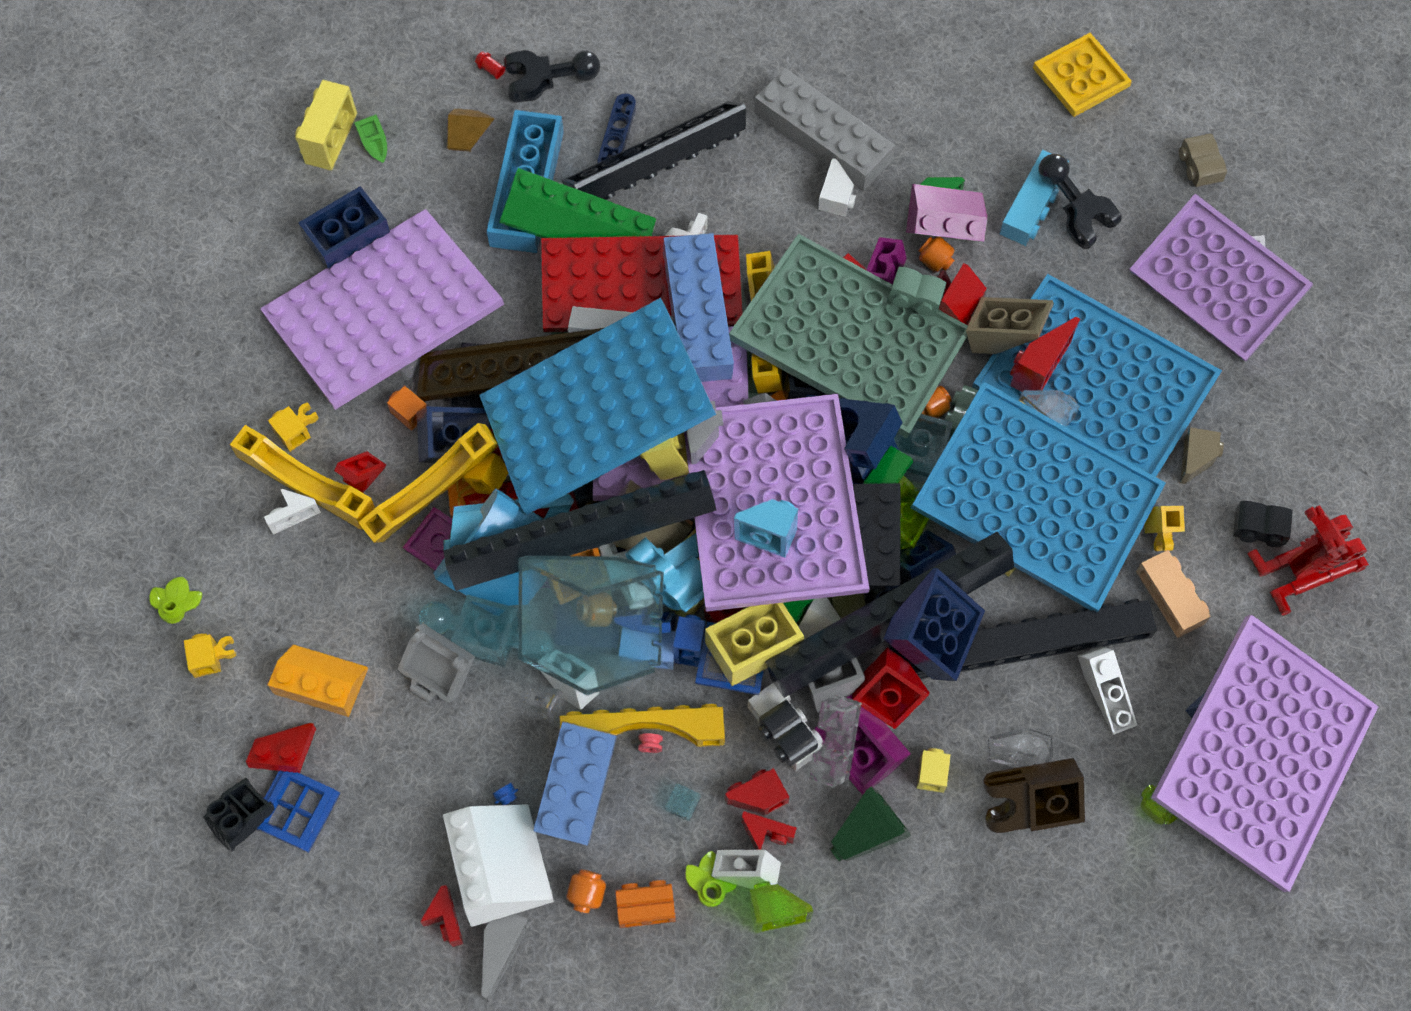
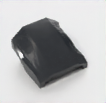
(237, 814)

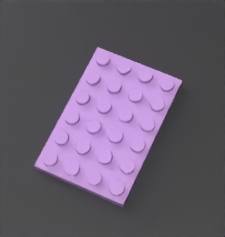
(1220, 277)

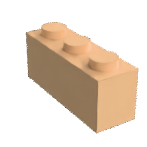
(1173, 593)

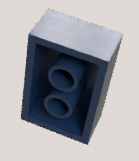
(344, 227)

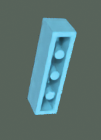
(1029, 207)

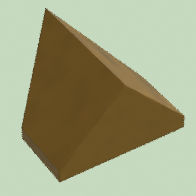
(466, 128)

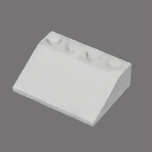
(497, 861)

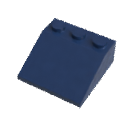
(936, 627)

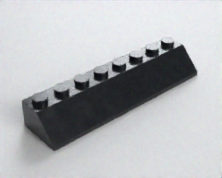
(661, 151)

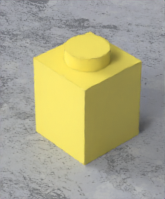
(933, 770)

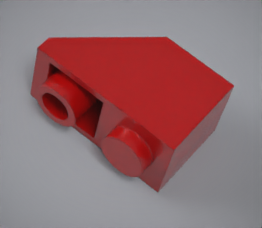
(760, 794)

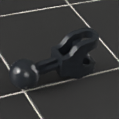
(540, 73)
(1081, 206)

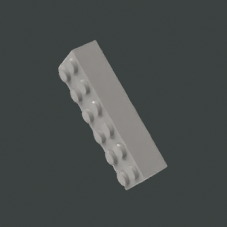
(824, 128)

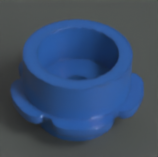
(505, 795)

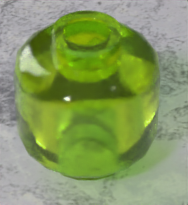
(1154, 810)

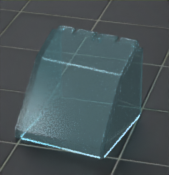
(590, 619)

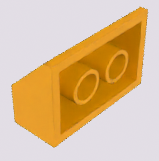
(317, 679)

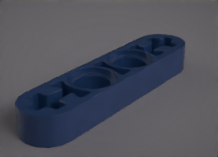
(614, 133)

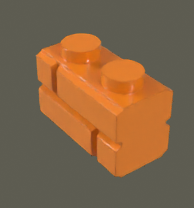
(645, 904)

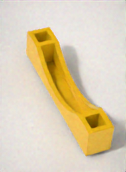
(765, 375)
(273, 461)
(452, 466)
(698, 725)

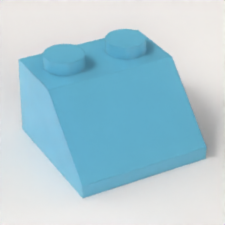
(768, 526)

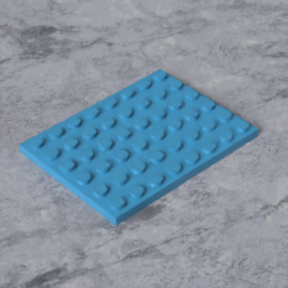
(1127, 380)
(595, 406)
(1045, 490)

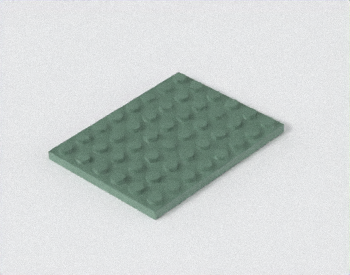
(844, 336)

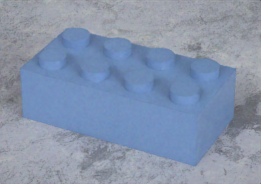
(575, 783)

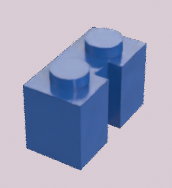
(689, 640)

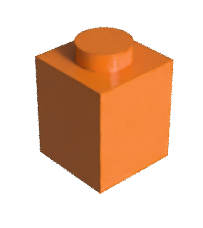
(405, 405)

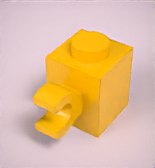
(291, 427)
(487, 474)
(1164, 521)
(204, 654)

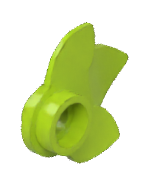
(175, 597)
(701, 879)

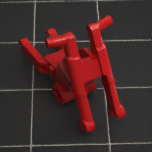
(1315, 554)

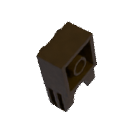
(1036, 796)

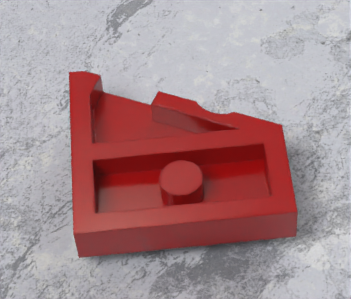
(282, 750)

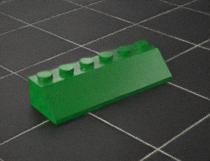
(560, 211)

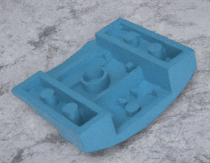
(498, 514)

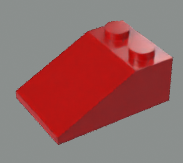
(1041, 357)

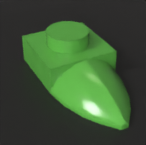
(373, 137)

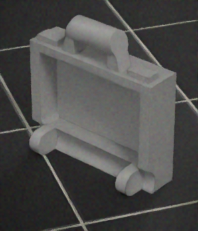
(435, 665)

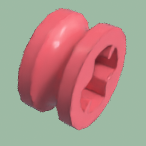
(650, 743)

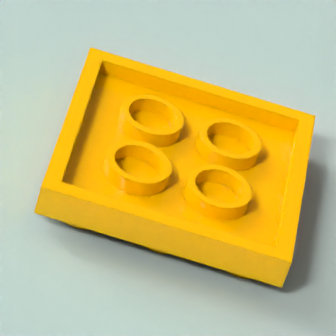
(1082, 74)

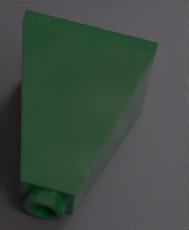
(868, 828)

